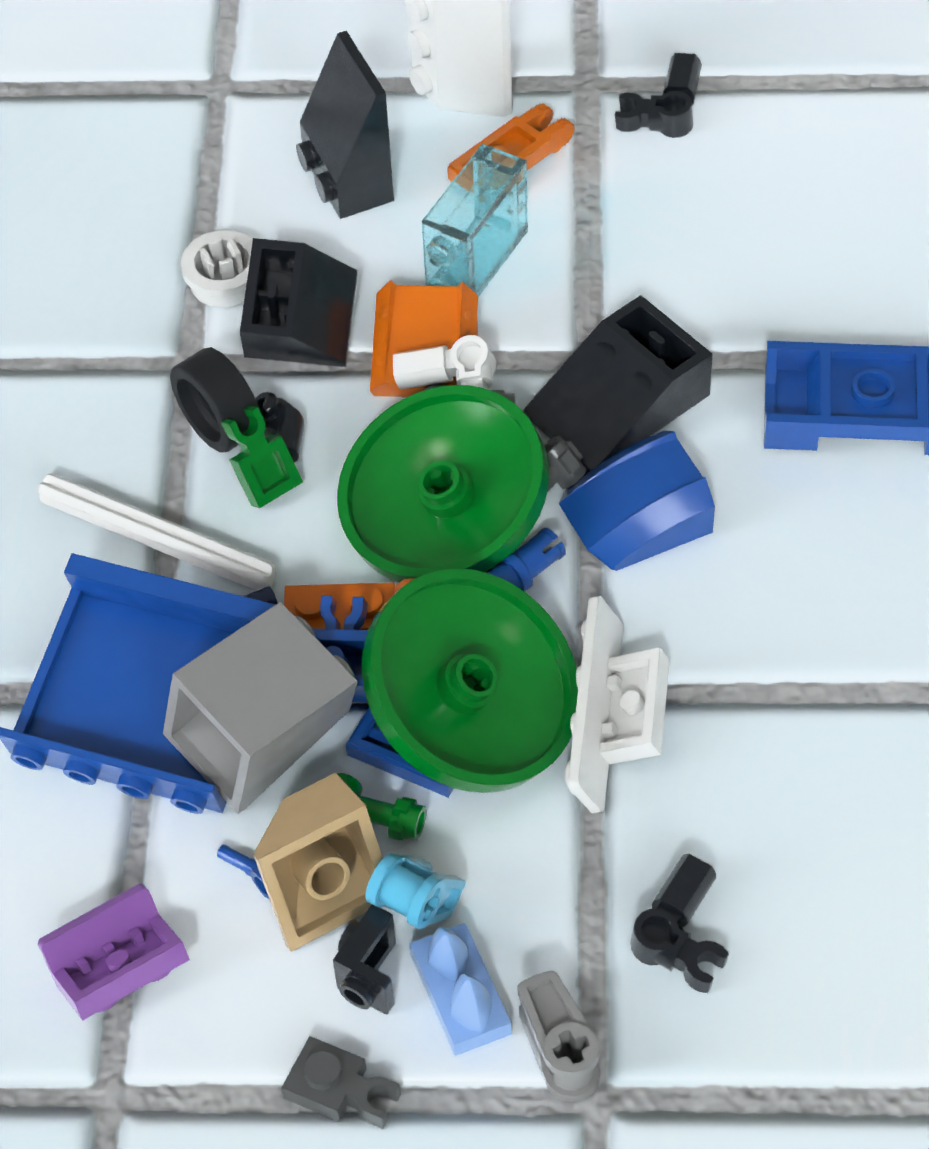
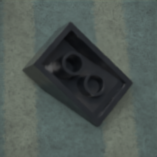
(347, 133)

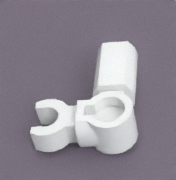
(467, 360)

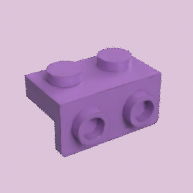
(111, 952)

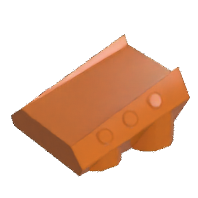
(414, 320)

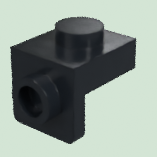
(359, 957)

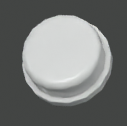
(218, 267)

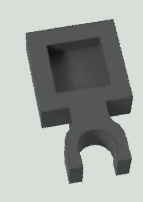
(332, 1079)

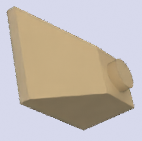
(318, 860)

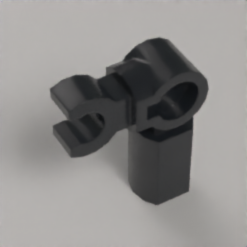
(673, 109)
(659, 932)

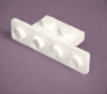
(616, 708)

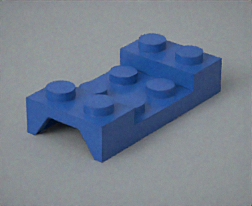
(844, 393)

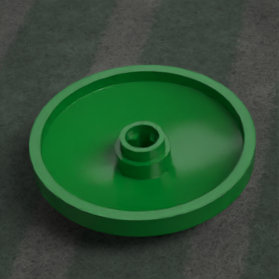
(443, 483)
(470, 680)

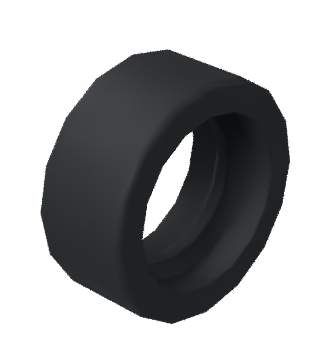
(209, 392)

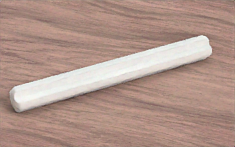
(157, 532)

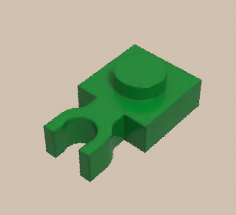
(264, 464)

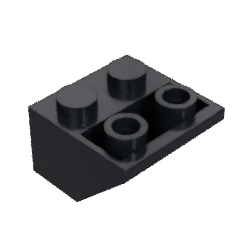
(297, 304)

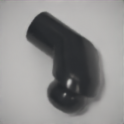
(282, 420)

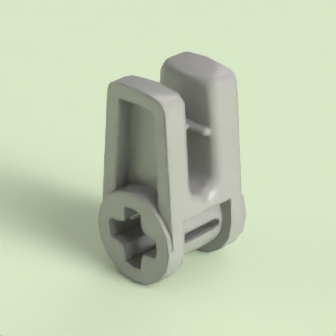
(559, 1037)

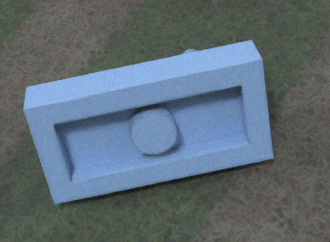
(460, 988)

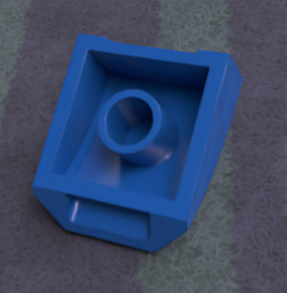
(640, 502)

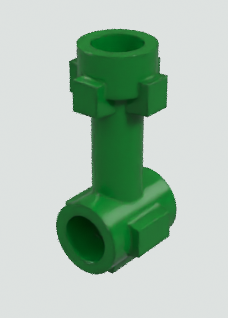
(403, 818)

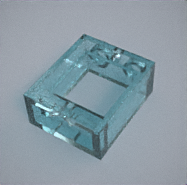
(476, 221)

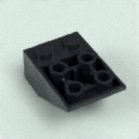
(623, 383)

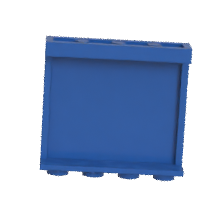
(109, 677)

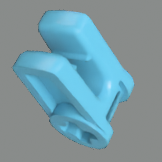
(414, 890)

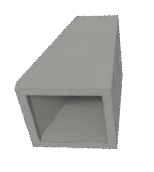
(256, 704)

